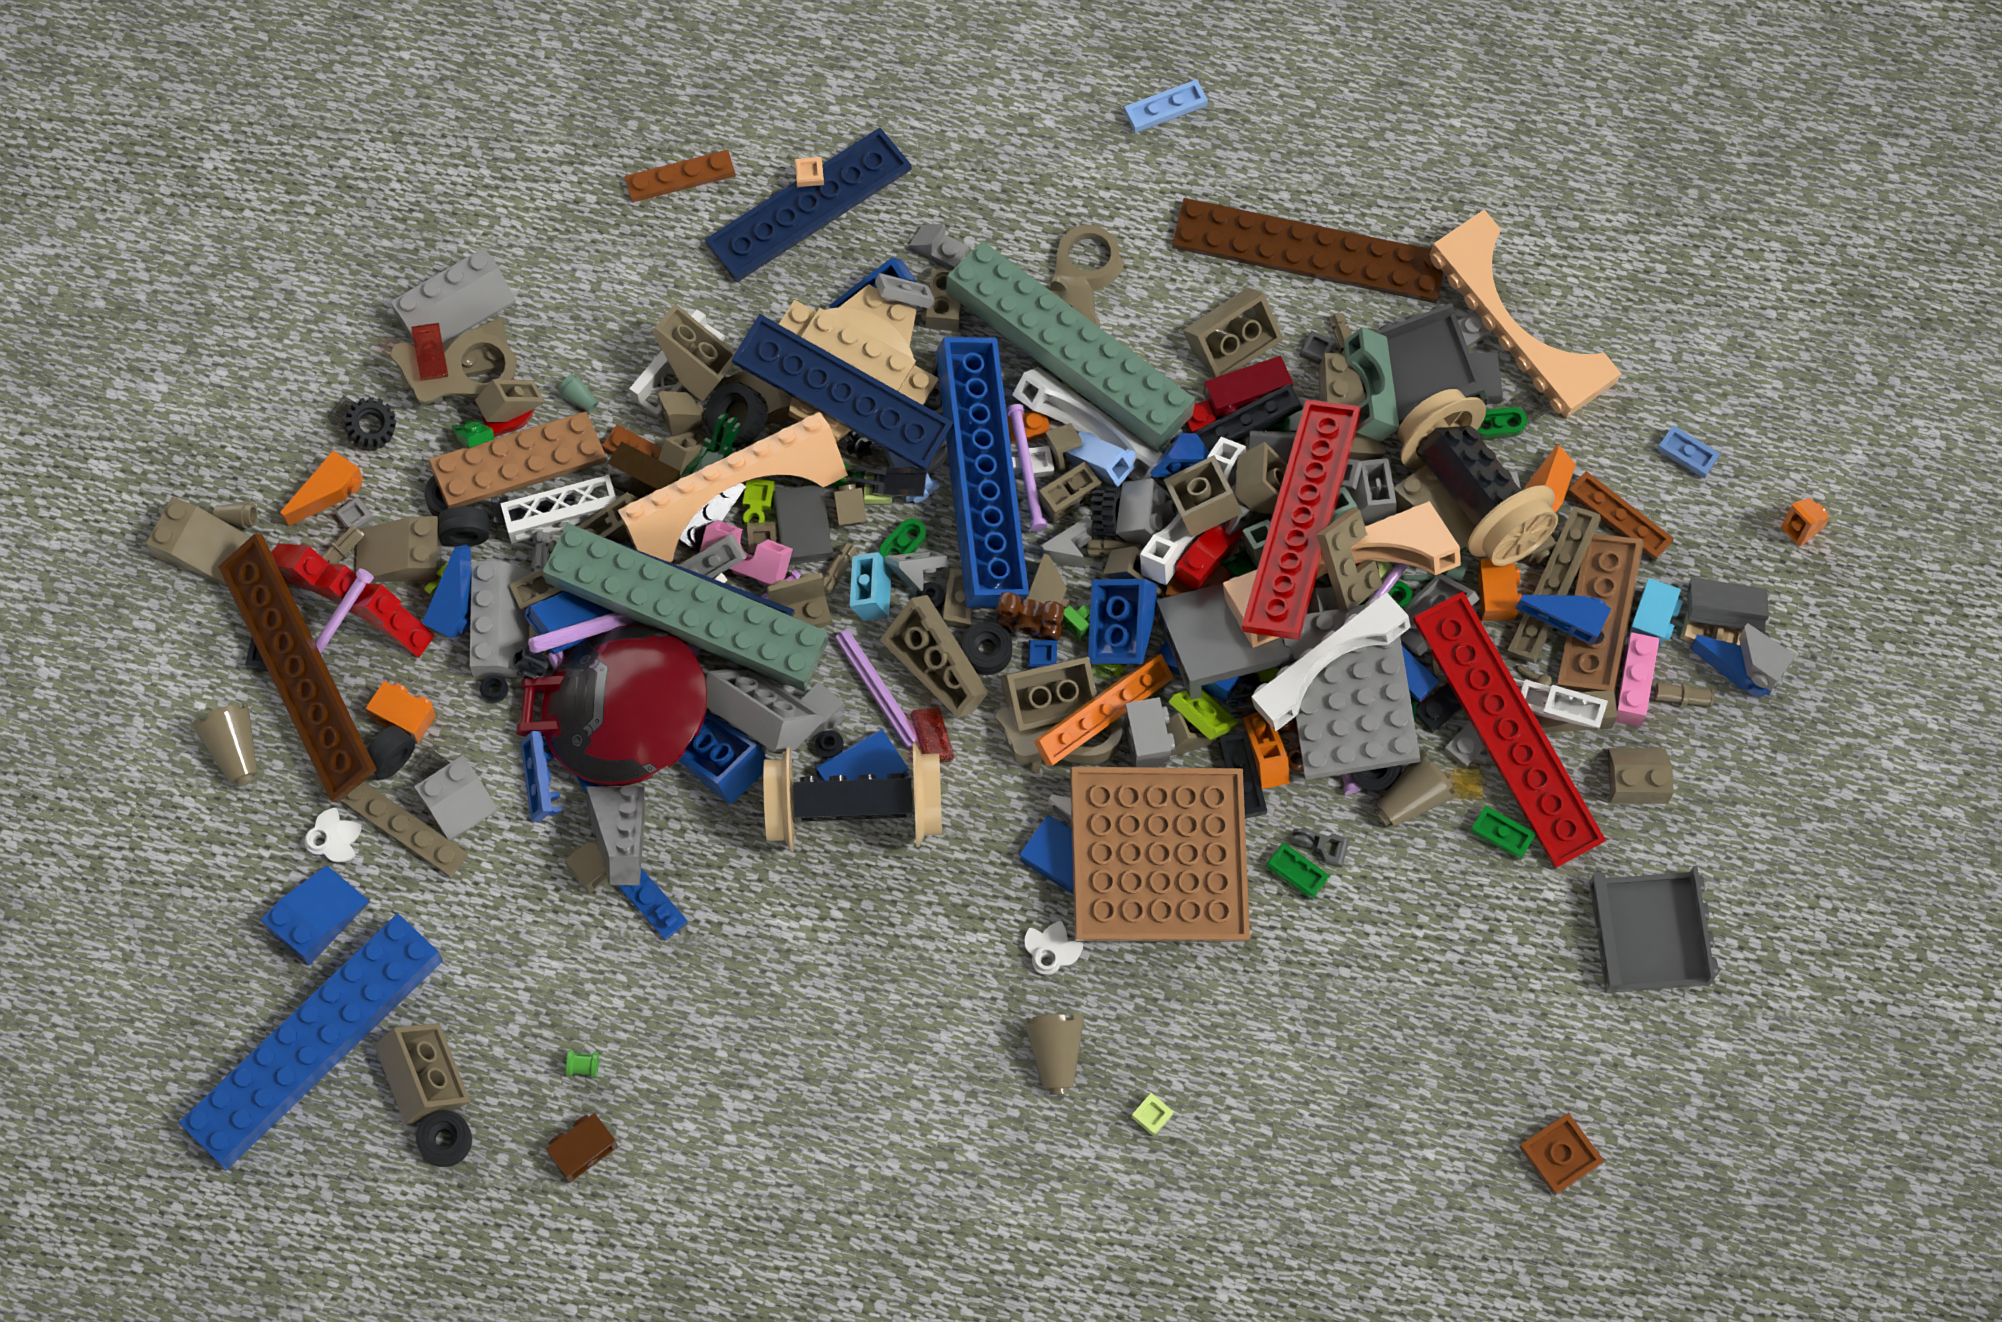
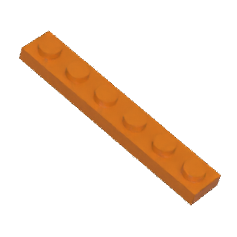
(1103, 710)

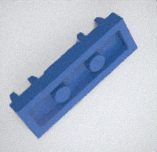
(538, 777)
(654, 906)

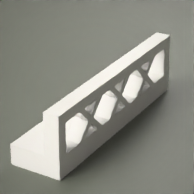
(657, 370)
(556, 518)

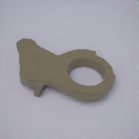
(1078, 285)
(457, 381)
(1026, 751)

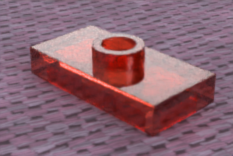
(429, 351)
(932, 733)

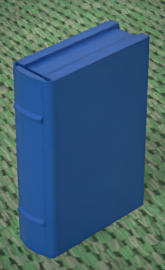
(561, 612)
(869, 756)
(1051, 852)

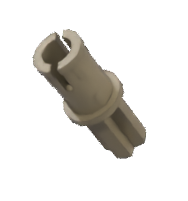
(343, 545)

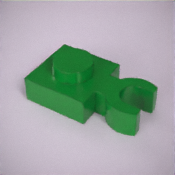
(472, 433)

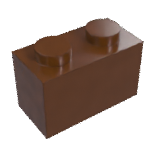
(581, 1146)

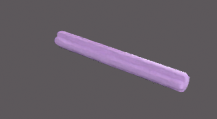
(577, 632)
(877, 688)

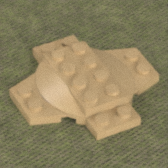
(867, 335)

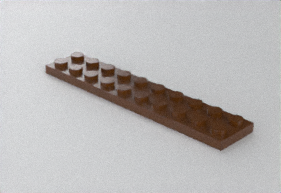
(1307, 250)
(297, 668)

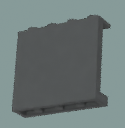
(1429, 357)
(1210, 641)
(1653, 931)

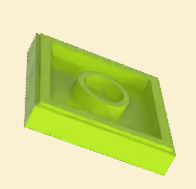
(1204, 714)

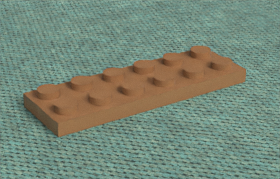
(517, 460)
(1611, 575)

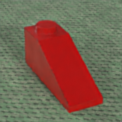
(1205, 556)

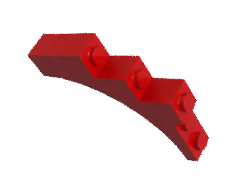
(375, 604)

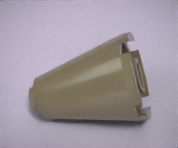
(230, 742)
(1414, 792)
(1056, 1049)

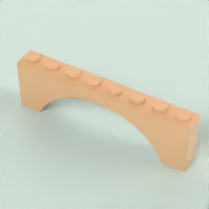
(1563, 376)
(799, 450)
(1409, 537)

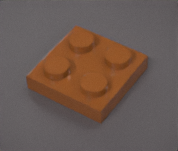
(1561, 1154)

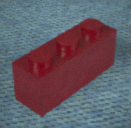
(1245, 386)

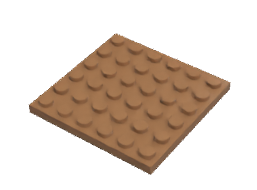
(1159, 854)

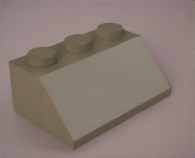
(1234, 333)
(1048, 692)
(421, 1071)

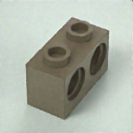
(942, 301)
(1068, 492)

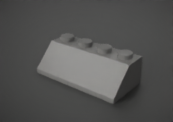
(456, 297)
(496, 619)
(760, 708)

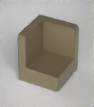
(1062, 440)

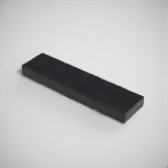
(1252, 417)

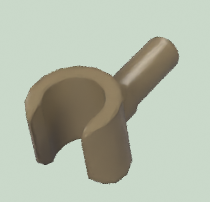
(1542, 679)

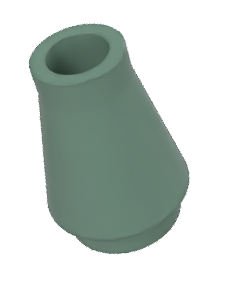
(577, 393)

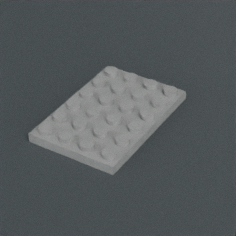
(1355, 707)

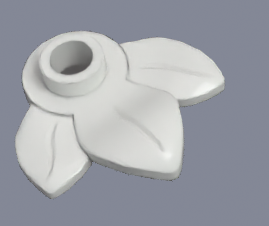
(337, 836)
(1054, 945)

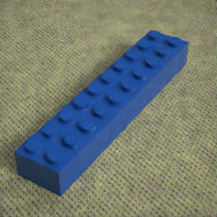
(981, 470)
(311, 1041)

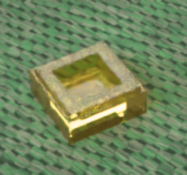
(1468, 783)

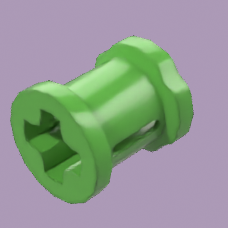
(582, 1064)

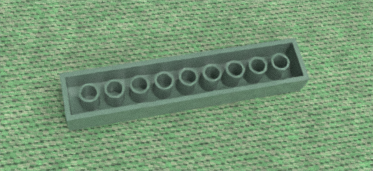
(1070, 345)
(686, 607)

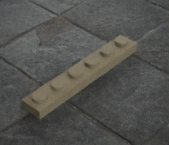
(1556, 580)
(404, 828)

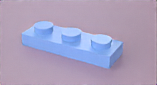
(1165, 106)

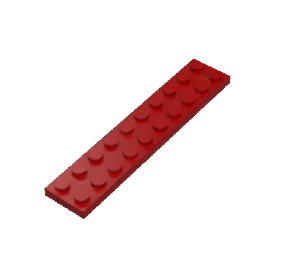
(1301, 511)
(1509, 730)

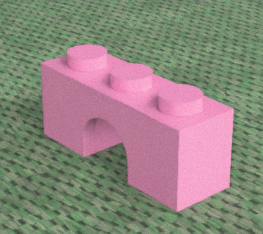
(766, 565)
(1636, 679)

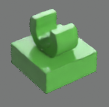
(1077, 621)

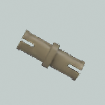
(1684, 694)

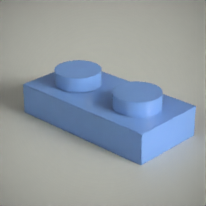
(1688, 451)

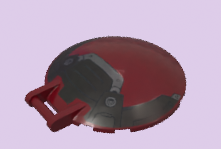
(619, 705)

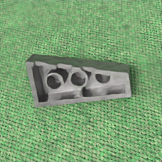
(619, 827)

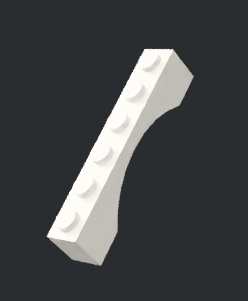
(1054, 399)
(1170, 544)
(1375, 625)

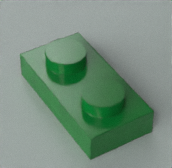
(1503, 832)

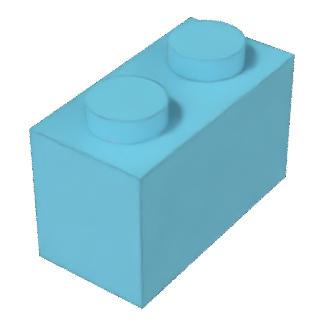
(870, 586)
(1655, 610)

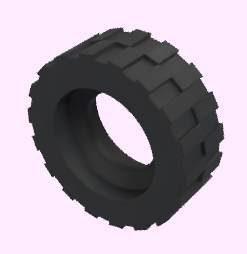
(755, 404)

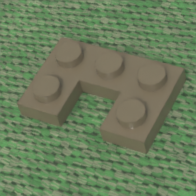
(1349, 582)

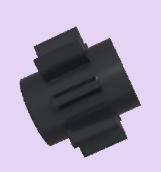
(861, 448)
(529, 663)

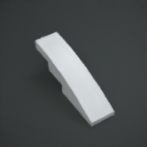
(1563, 704)

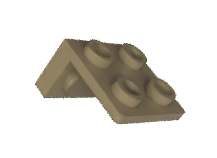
(805, 596)

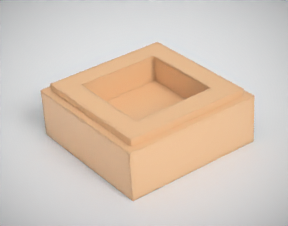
(809, 171)

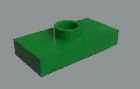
(1297, 871)

